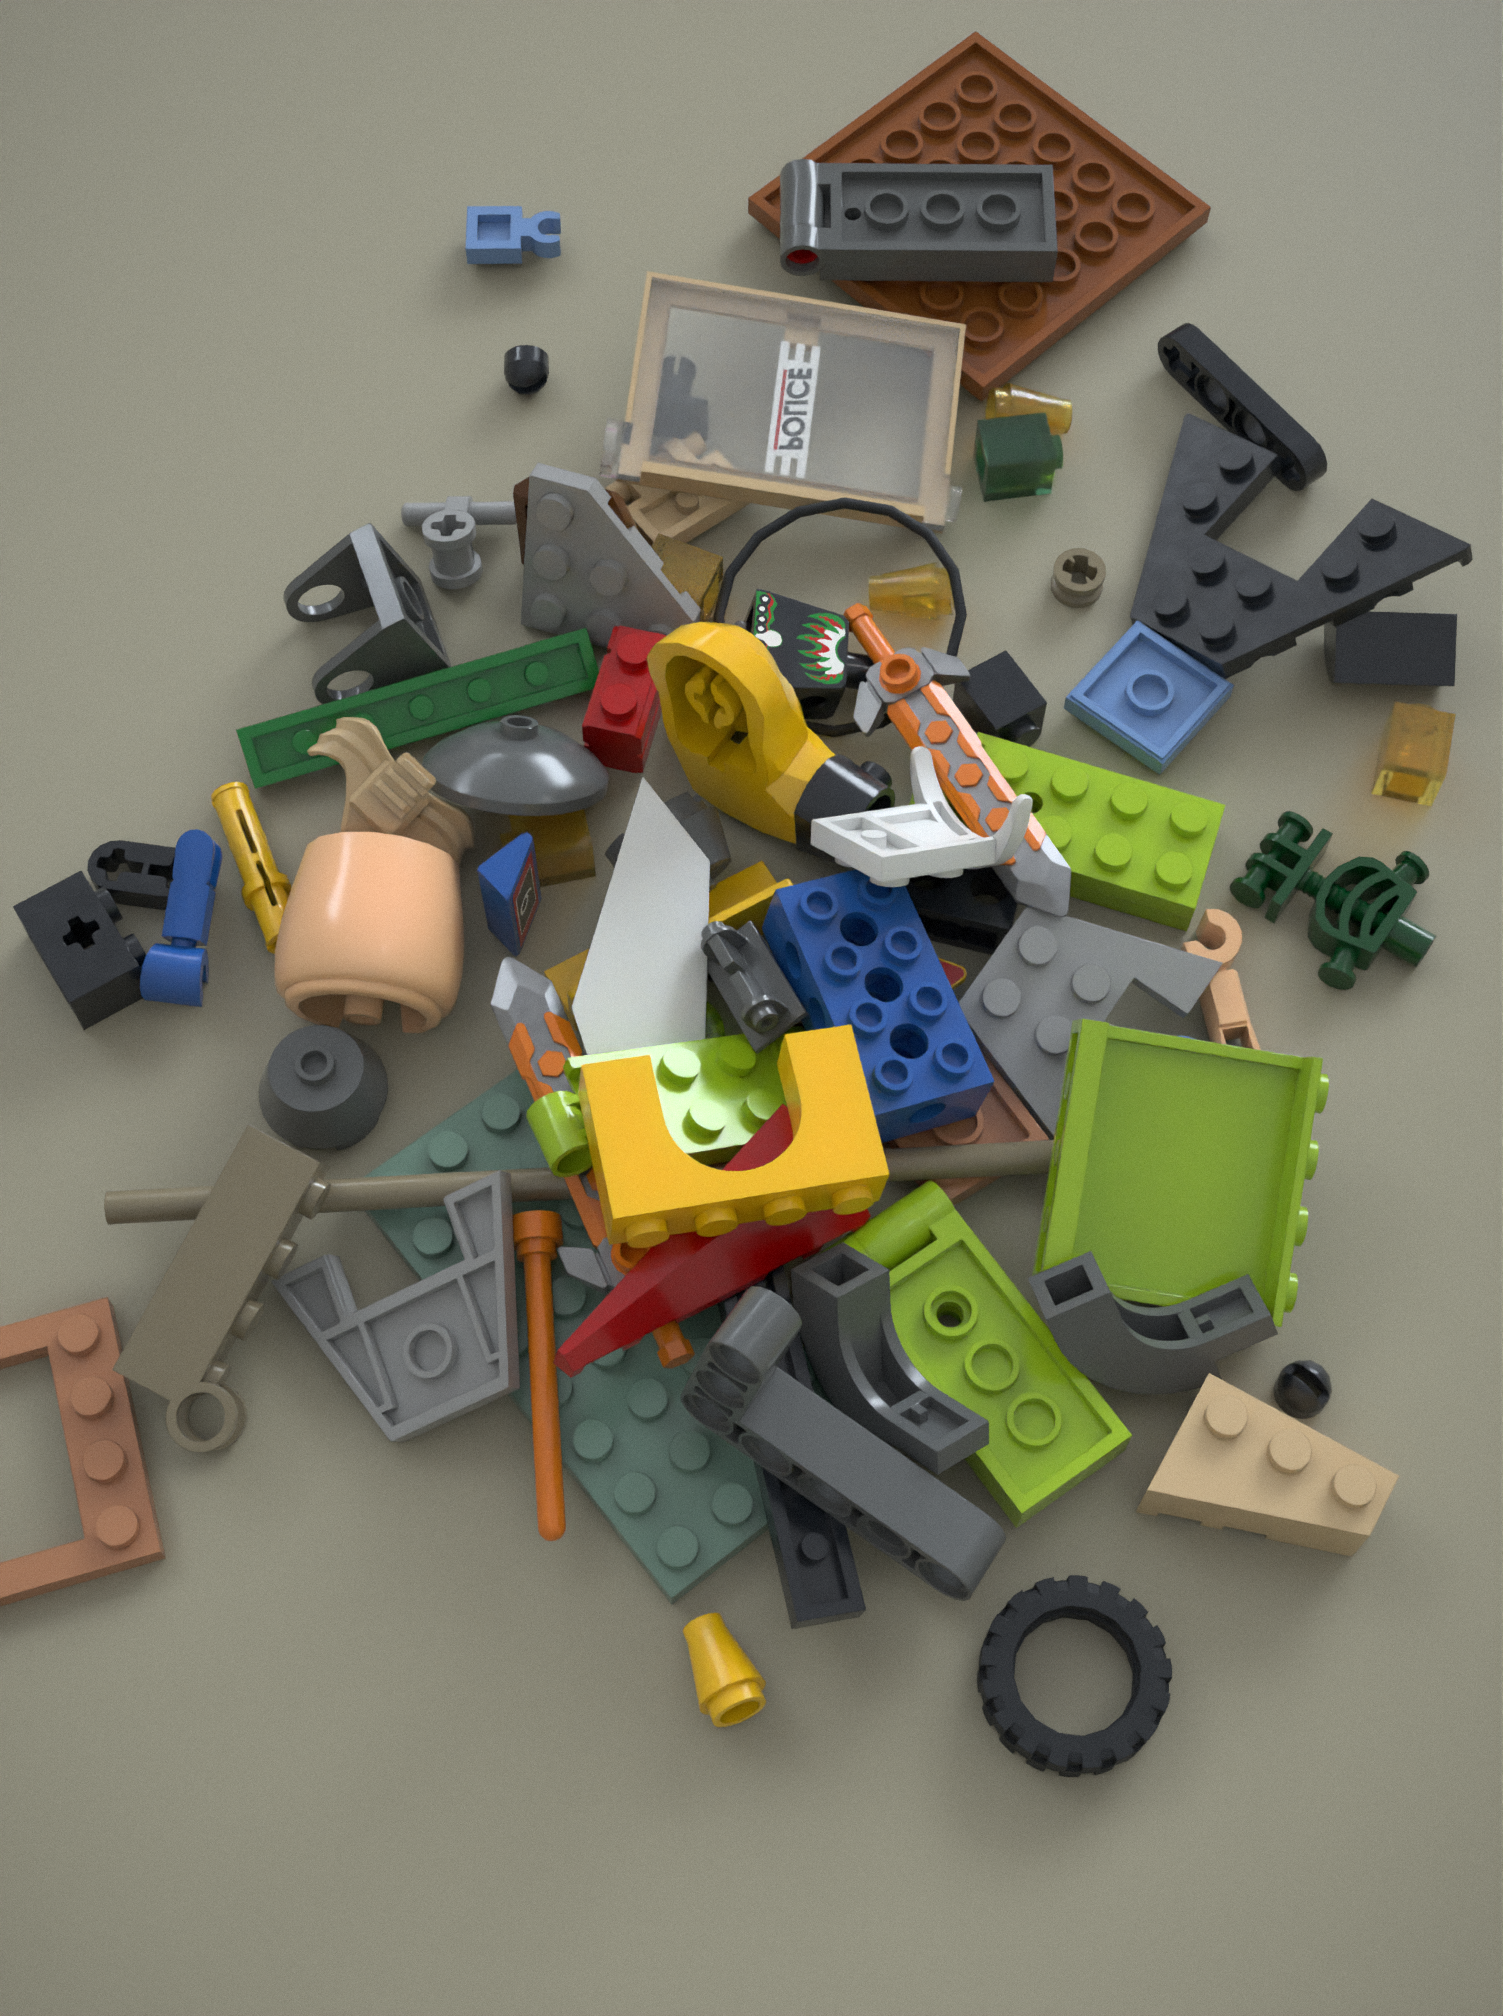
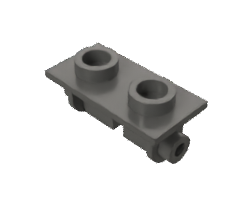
(751, 982)

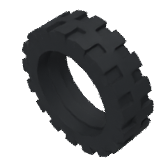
(1131, 1629)

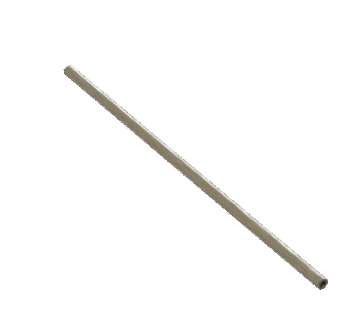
(542, 1185)

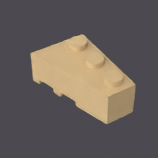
(1266, 1475)

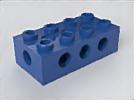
(869, 964)

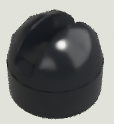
(526, 369)
(1295, 1396)

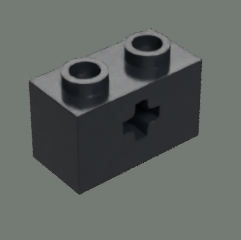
(64, 923)

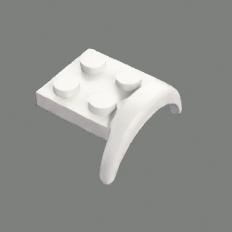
(918, 837)

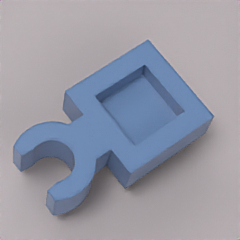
(503, 234)

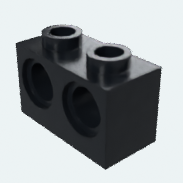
(959, 919)

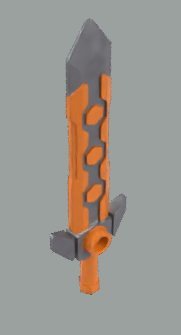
(925, 716)
(540, 1045)

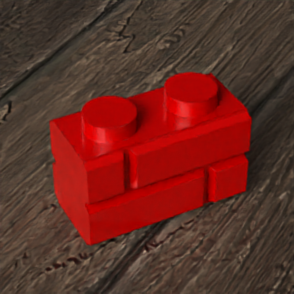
(624, 702)

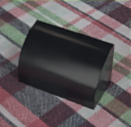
(1392, 649)

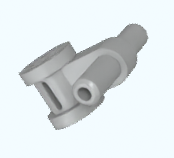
(450, 531)

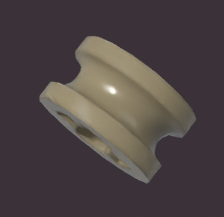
(1080, 561)

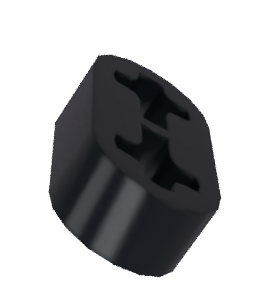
(148, 875)

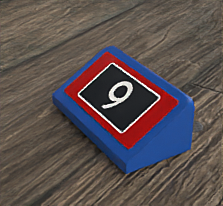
(511, 891)

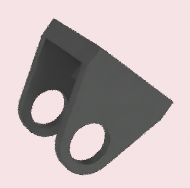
(370, 575)

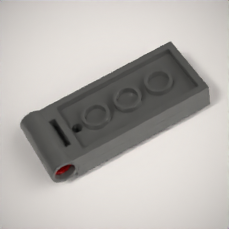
(918, 221)

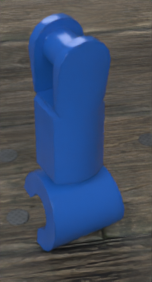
(177, 970)

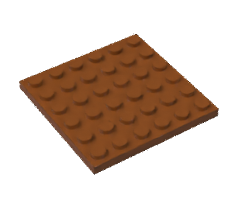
(1110, 202)

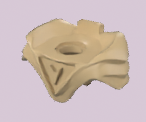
(392, 794)

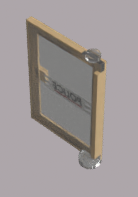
(789, 402)

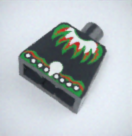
(808, 650)

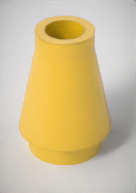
(723, 1674)

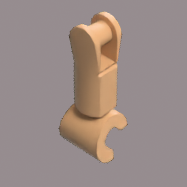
(1223, 998)

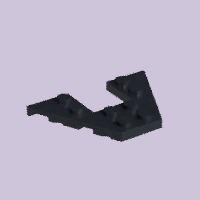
(1237, 609)

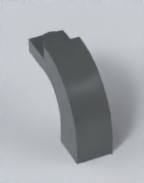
(1144, 1346)
(866, 1369)

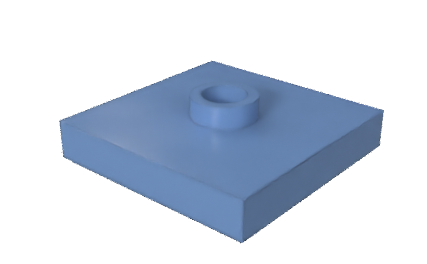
(1148, 697)

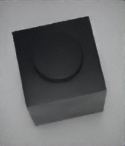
(1001, 701)

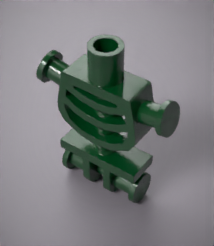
(1289, 869)

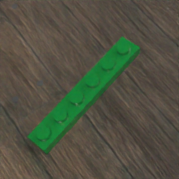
(426, 704)

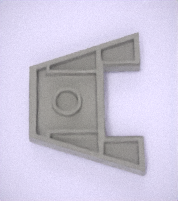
(1060, 973)
(434, 1343)

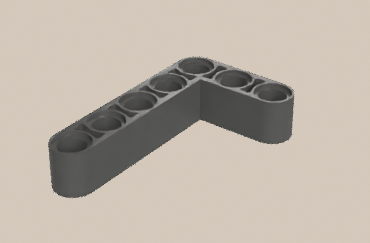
(830, 1456)

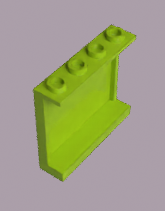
(1181, 1164)

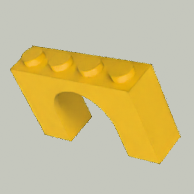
(658, 1190)

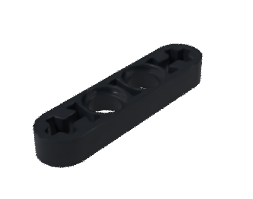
(1241, 404)

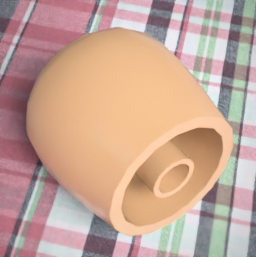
(369, 926)

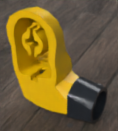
(748, 738)

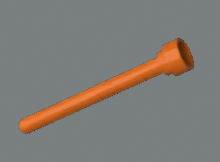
(536, 1243)

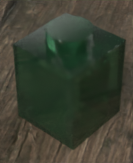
(1016, 456)

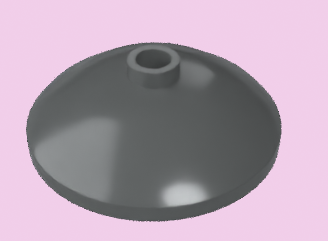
(516, 769)

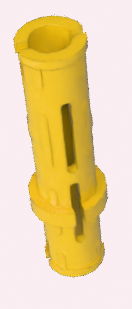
(238, 814)

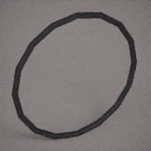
(863, 506)

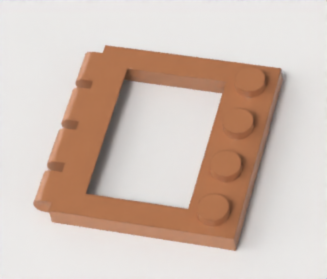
(101, 1448)

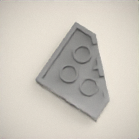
(589, 566)

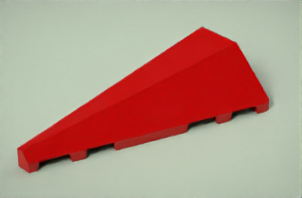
(700, 1271)

